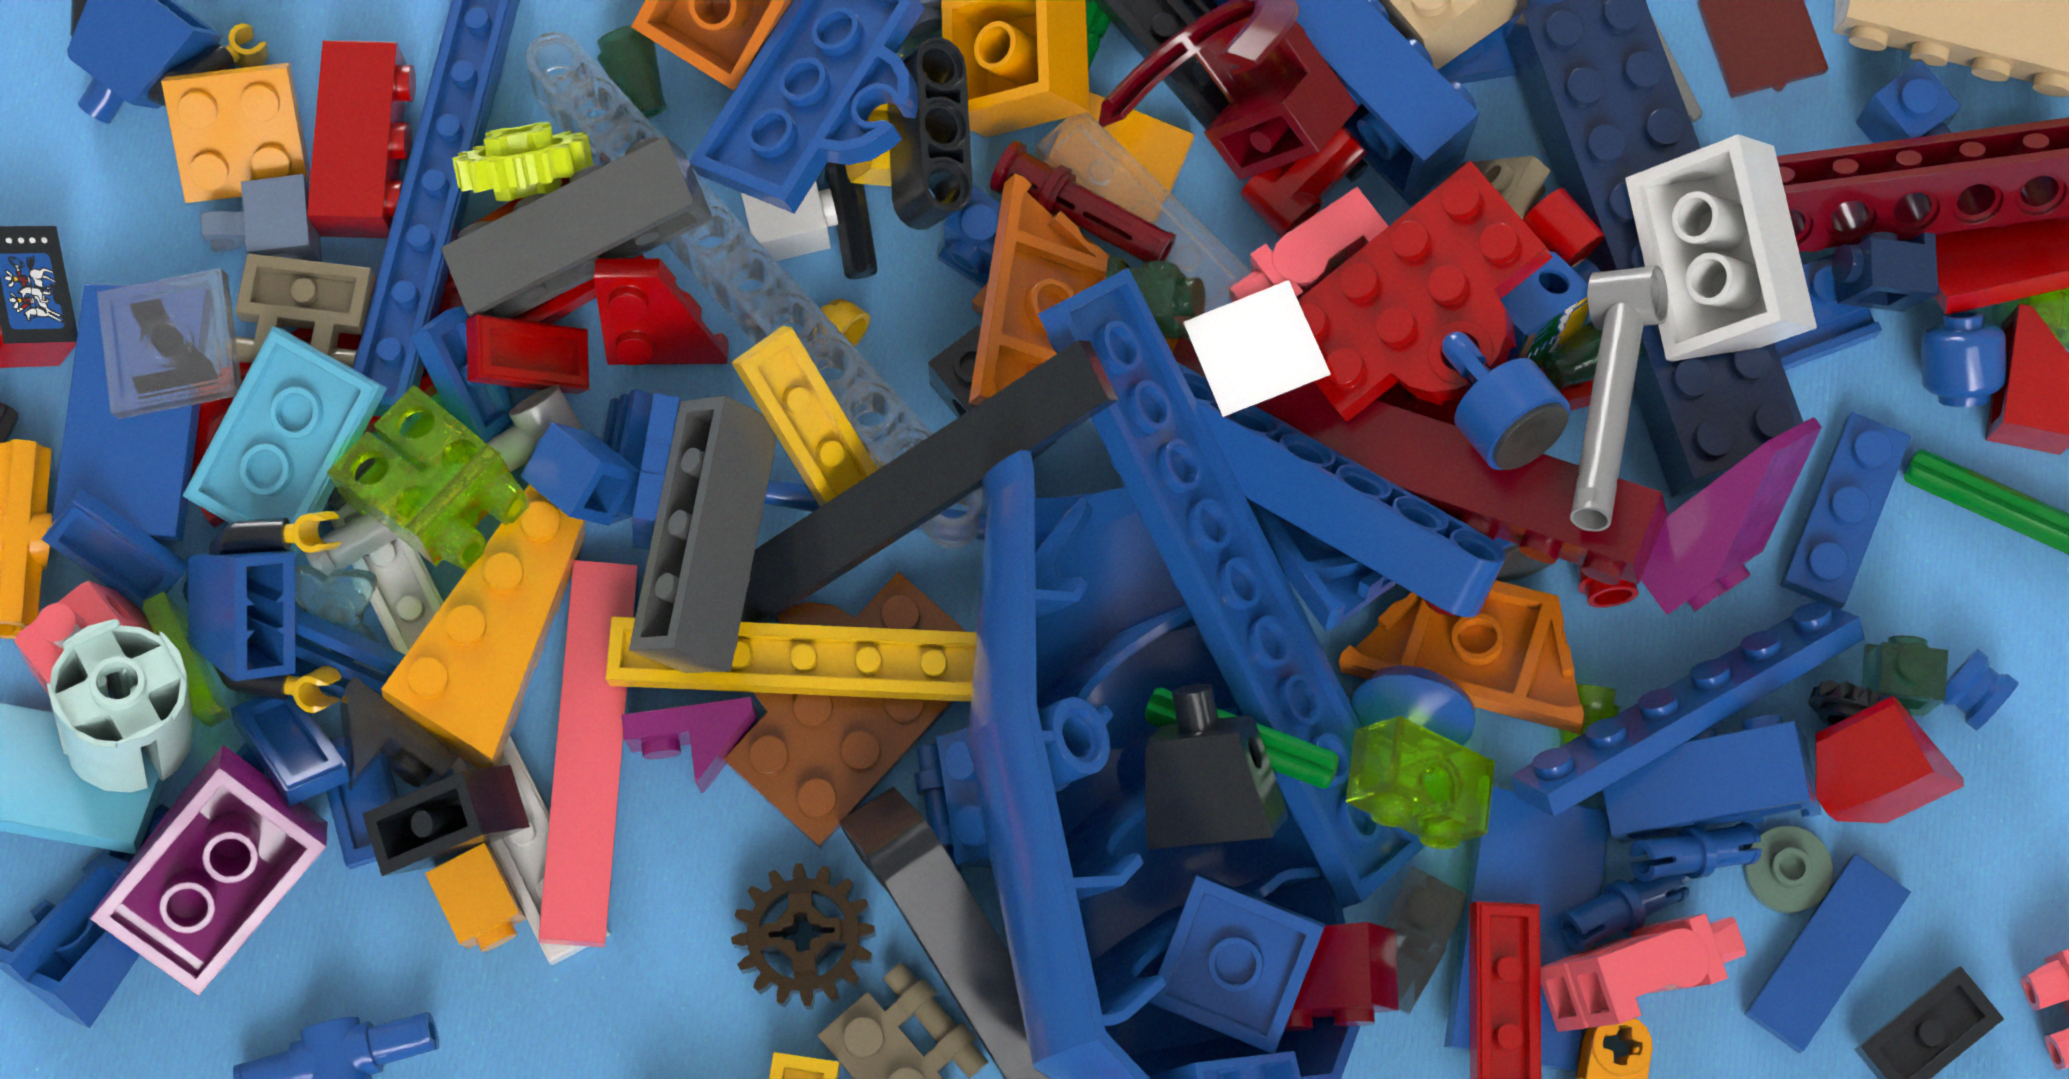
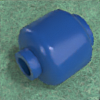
(1963, 359)

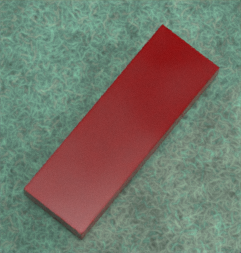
(1505, 990)

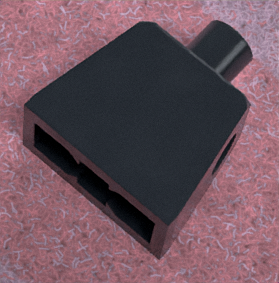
(1208, 777)

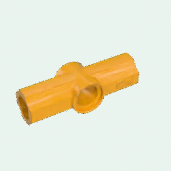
(22, 526)

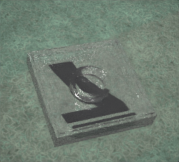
(169, 343)

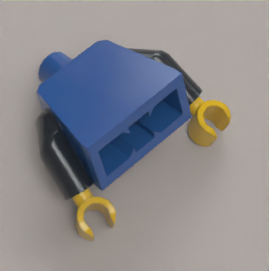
(139, 43)
(246, 608)

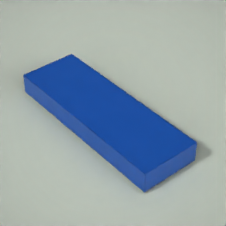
(1827, 953)

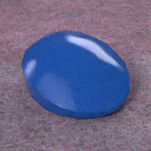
(1419, 697)

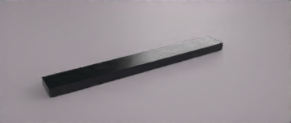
(926, 480)

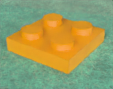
(234, 129)

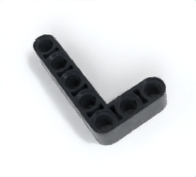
(946, 922)

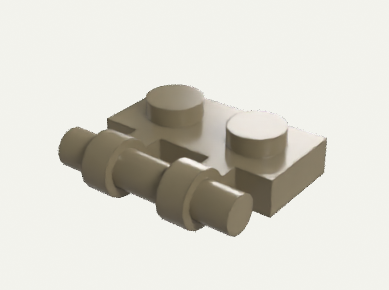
(304, 296)
(874, 1047)

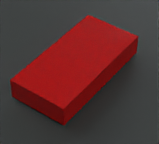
(527, 354)

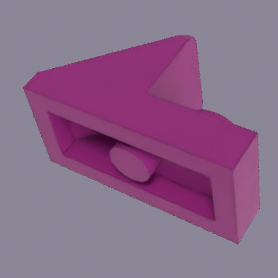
(708, 727)

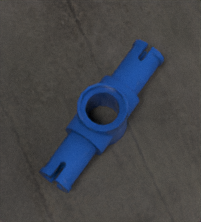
(346, 1049)

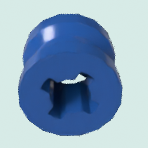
(1978, 689)

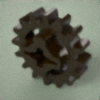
(801, 907)

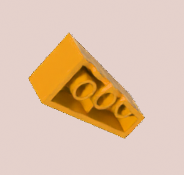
(486, 639)

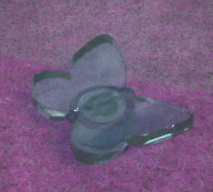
(337, 598)

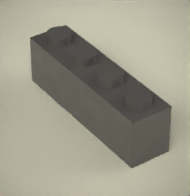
(557, 236)
(704, 536)

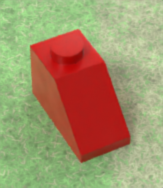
(2035, 398)

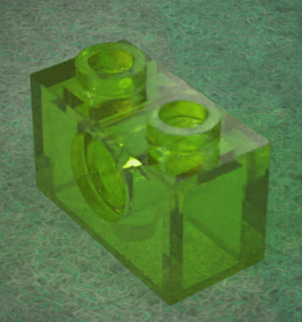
(1420, 782)

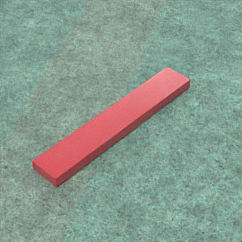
(586, 761)

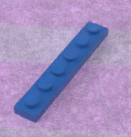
(1686, 707)

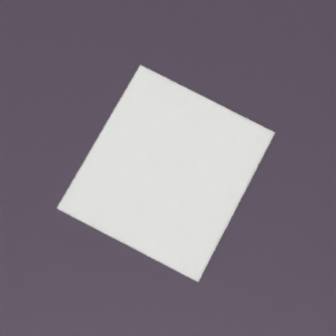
(1256, 348)

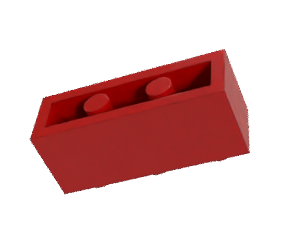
(359, 138)

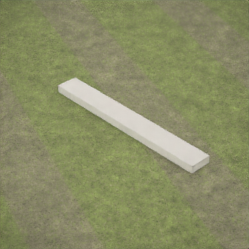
(405, 605)

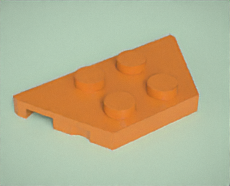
(1032, 268)
(1504, 658)

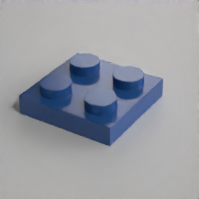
(1237, 963)

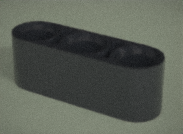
(938, 161)

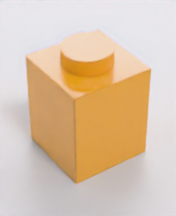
(477, 898)

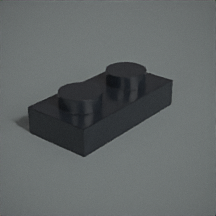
(1931, 1030)

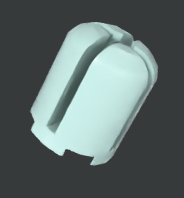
(147, 712)

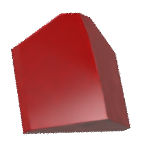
(1879, 766)

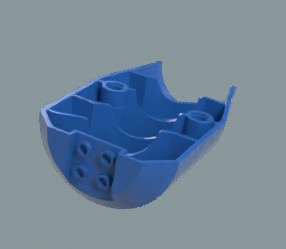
(1064, 664)

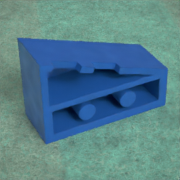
(1716, 782)

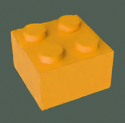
(1020, 60)

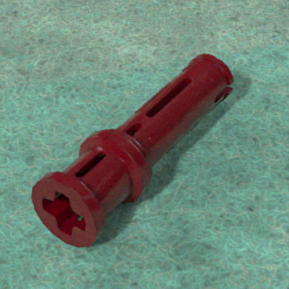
(1059, 192)

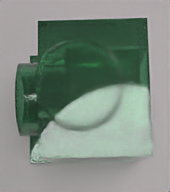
(1167, 293)
(1907, 671)

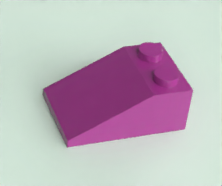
(1726, 523)
(211, 871)

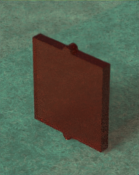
(1762, 43)

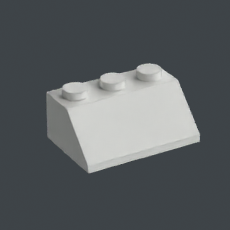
(1725, 249)

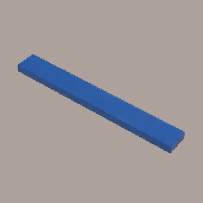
(430, 202)

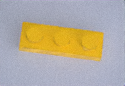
(804, 415)

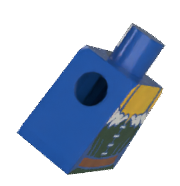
(1548, 307)

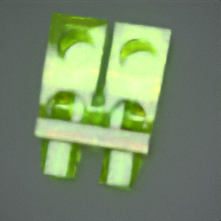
(430, 481)

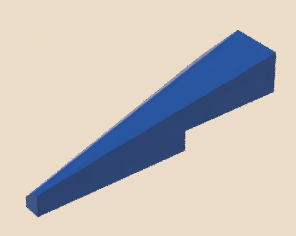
(69, 956)

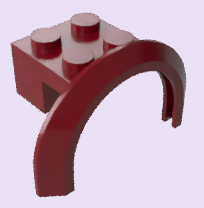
(1271, 73)

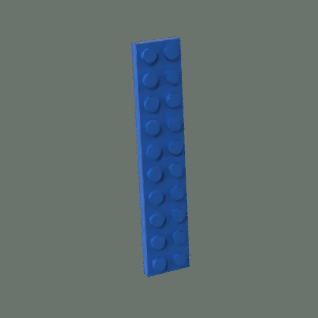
(1227, 573)

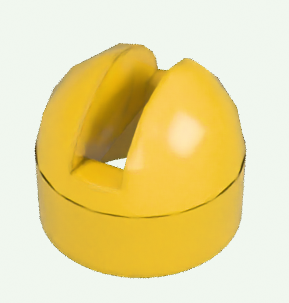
(848, 318)

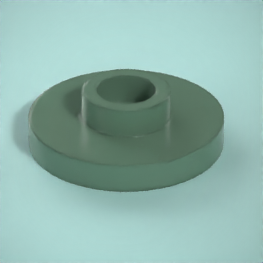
(1791, 870)

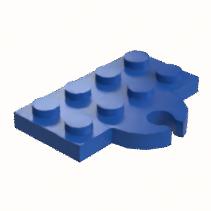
(812, 99)

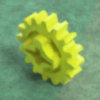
(522, 161)

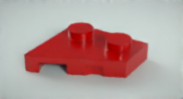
(650, 317)

